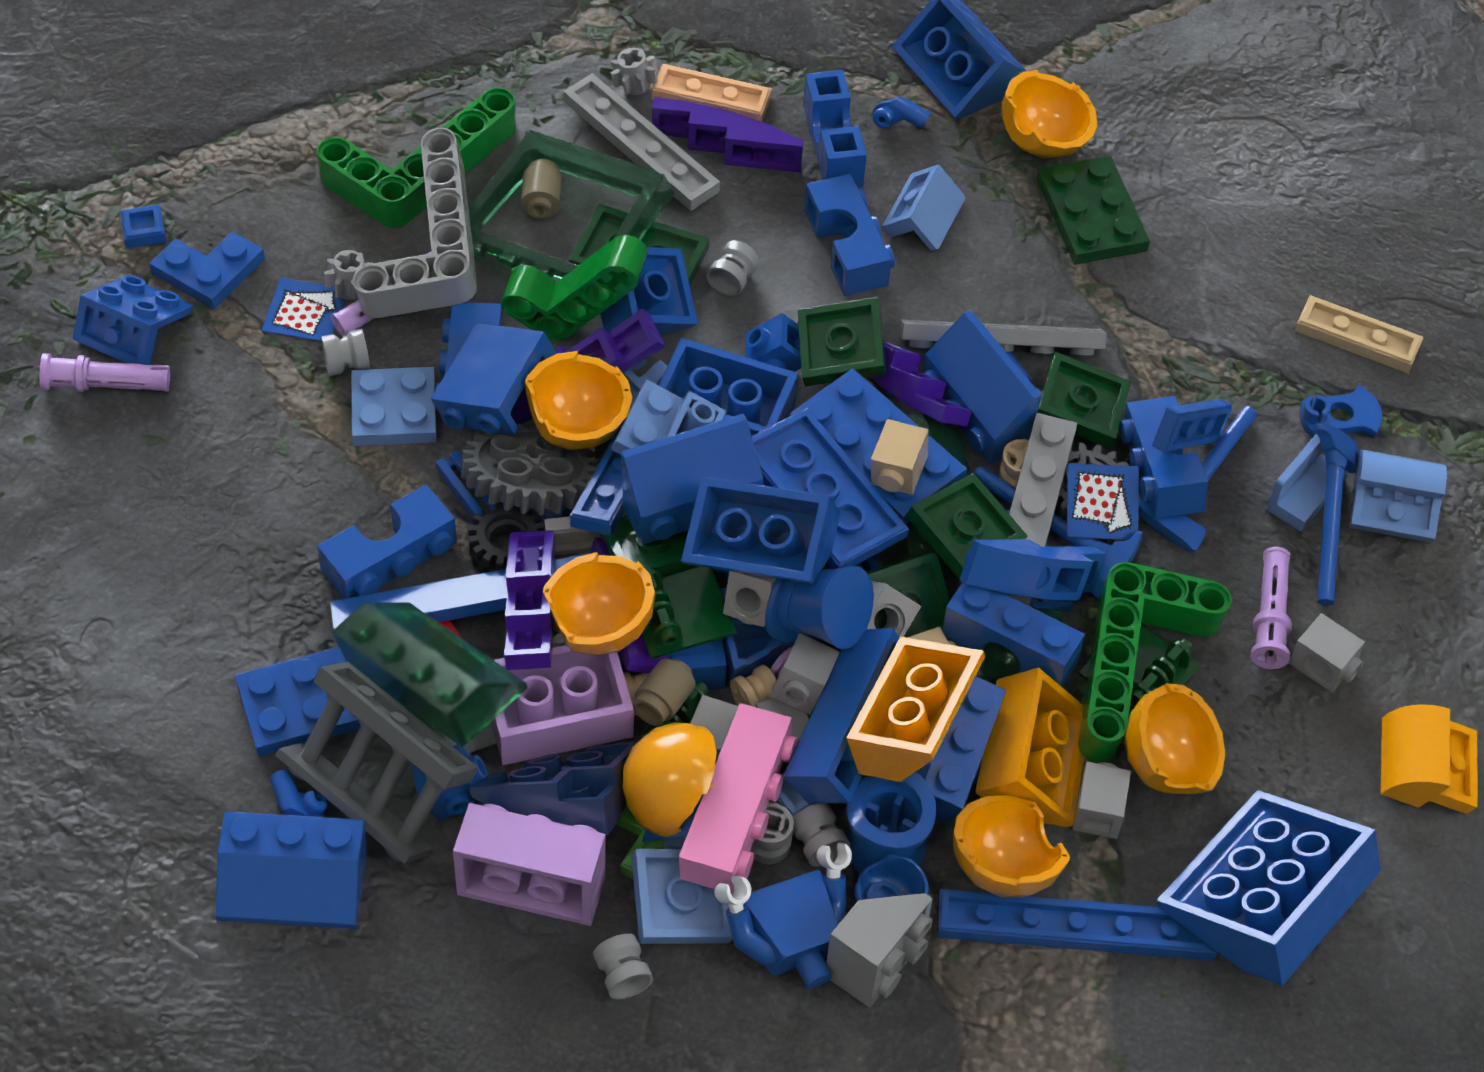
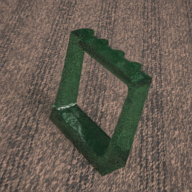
(648, 185)

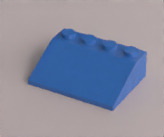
(1273, 884)

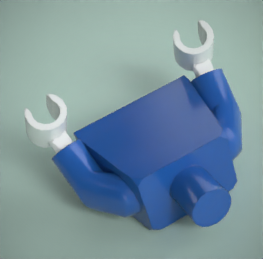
(791, 920)

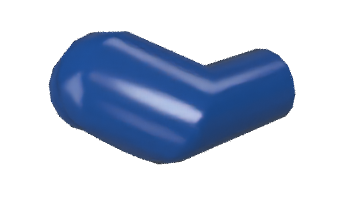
(899, 109)
(294, 802)

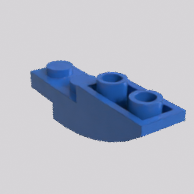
(1032, 570)

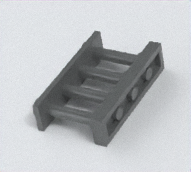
(409, 740)

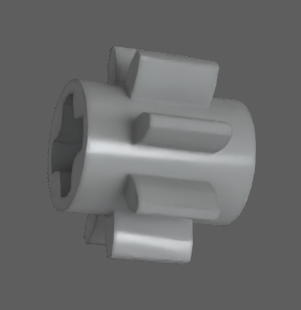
(634, 71)
(341, 272)

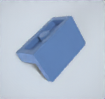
(926, 206)
(1301, 487)

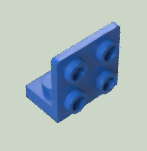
(125, 318)

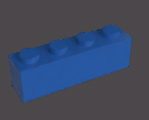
(823, 763)

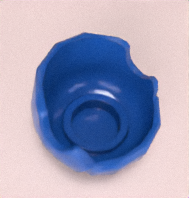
(891, 877)

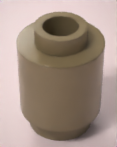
(541, 189)
(663, 691)

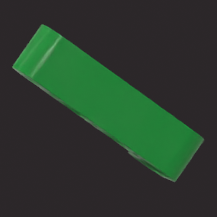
(579, 296)

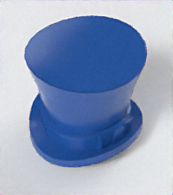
(830, 608)
(890, 819)

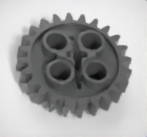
(526, 470)

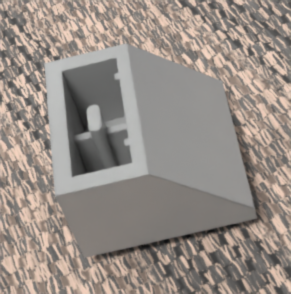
(877, 943)

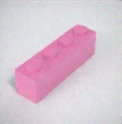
(736, 805)

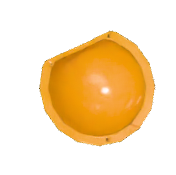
(1047, 115)
(577, 400)
(600, 602)
(1175, 741)
(669, 775)
(1006, 848)

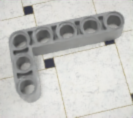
(448, 272)

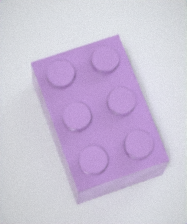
(565, 707)
(530, 863)

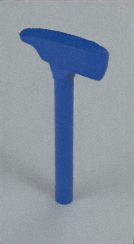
(1340, 455)
(1180, 528)
(1118, 552)

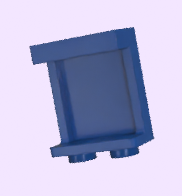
(489, 377)

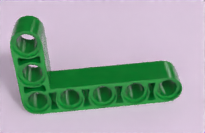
(399, 193)
(1139, 603)

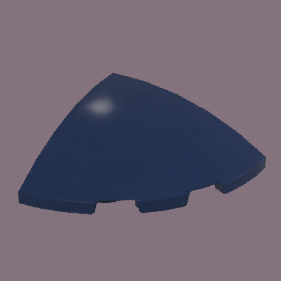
(570, 792)

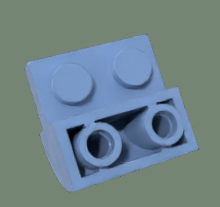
(663, 414)
(1397, 496)

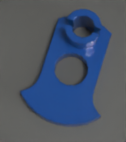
(1361, 405)

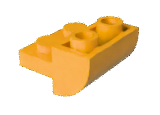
(1429, 758)

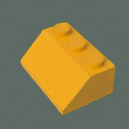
(911, 707)
(1035, 746)

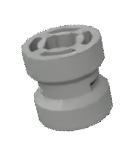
(734, 266)
(344, 352)
(816, 828)
(775, 843)
(623, 966)

